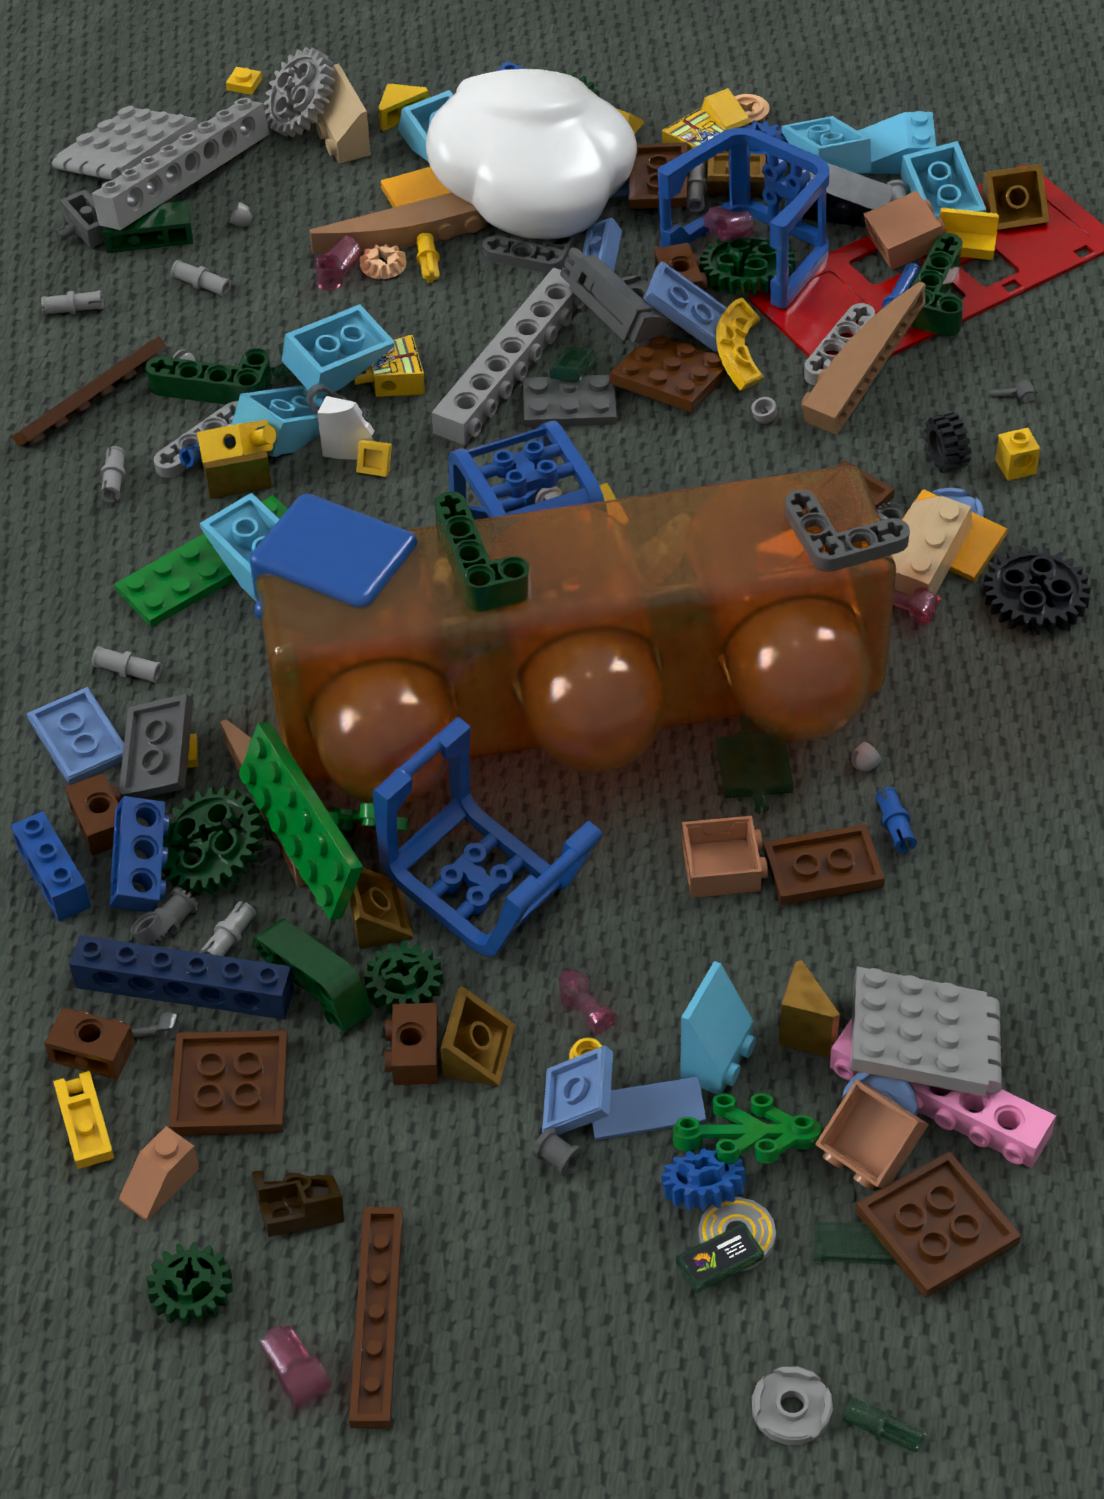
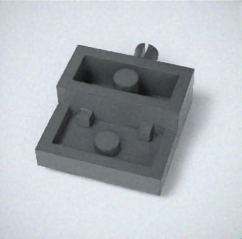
(82, 219)

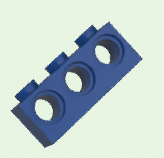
(51, 866)
(128, 867)

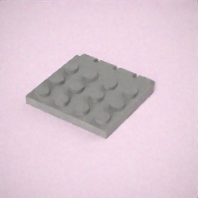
(122, 142)
(925, 1032)

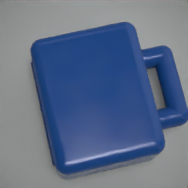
(332, 551)

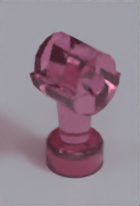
(920, 605)
(576, 995)

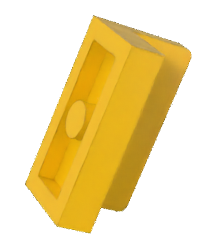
(975, 229)

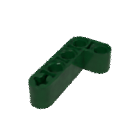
(941, 311)
(209, 380)
(482, 582)
(317, 972)

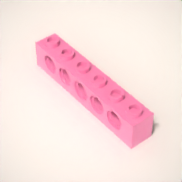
(1030, 1124)

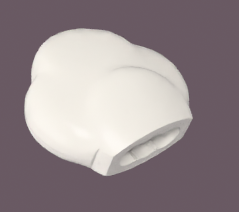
(531, 151)

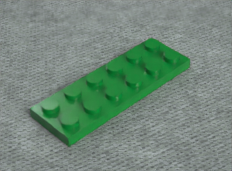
(180, 577)
(300, 821)

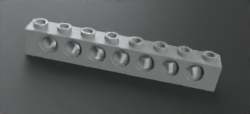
(180, 164)
(506, 360)

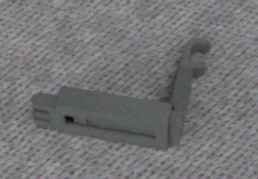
(613, 299)

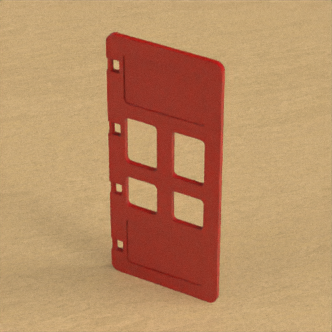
(1034, 250)

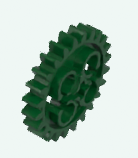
(734, 257)
(211, 840)

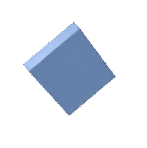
(685, 304)
(77, 735)

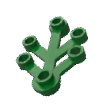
(348, 817)
(795, 1132)

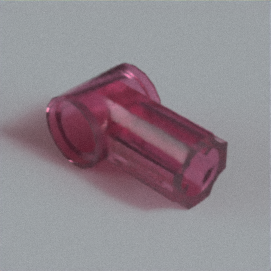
(729, 224)
(333, 265)
(297, 1371)

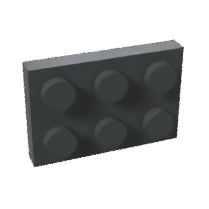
(569, 402)
(156, 747)

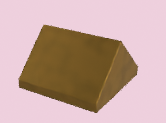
(719, 175)
(1016, 196)
(237, 474)
(378, 911)
(807, 1015)
(475, 1041)

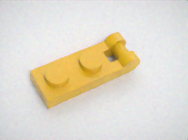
(83, 1120)

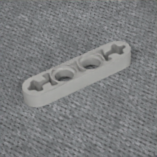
(833, 341)
(220, 418)

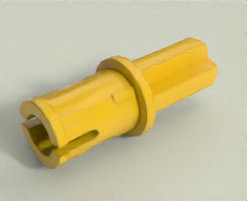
(428, 257)

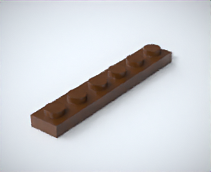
(81, 399)
(376, 1318)

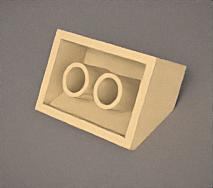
(344, 121)
(935, 537)

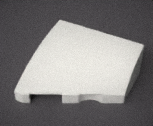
(342, 428)

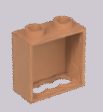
(904, 229)
(723, 856)
(870, 1136)

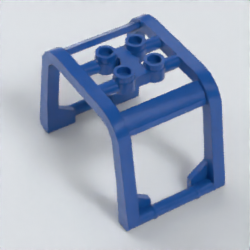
(788, 221)
(521, 477)
(521, 902)

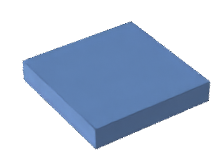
(578, 1091)

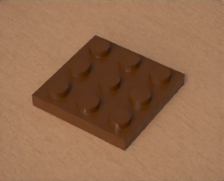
(669, 372)
(229, 1082)
(938, 1224)

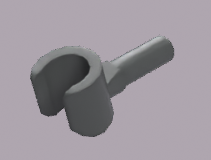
(1023, 390)
(165, 1029)

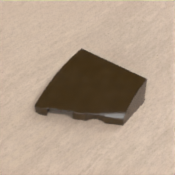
(305, 1199)

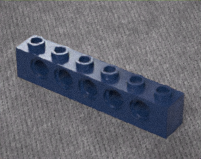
(182, 977)

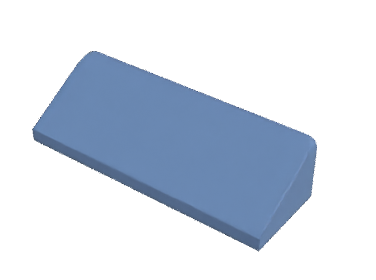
(603, 241)
(650, 1108)

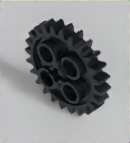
(1036, 590)

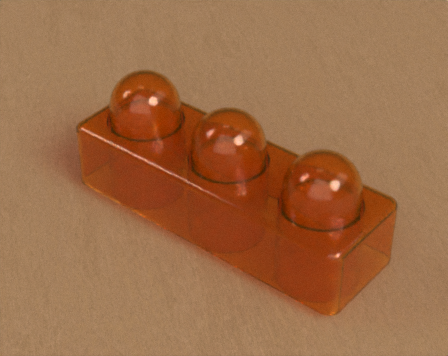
(631, 627)

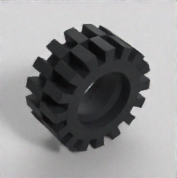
(947, 442)

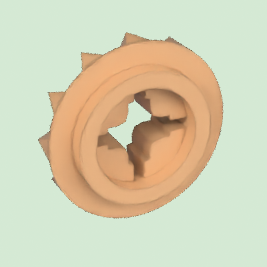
(757, 104)
(376, 268)

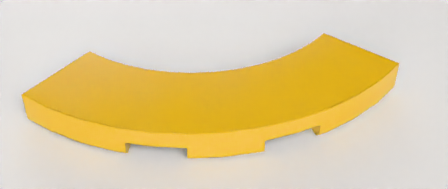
(731, 346)

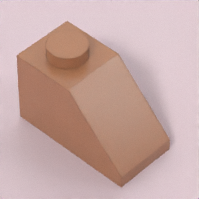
(159, 1173)

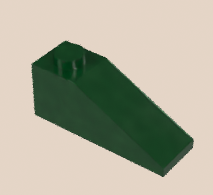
(161, 227)

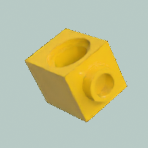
(1017, 454)

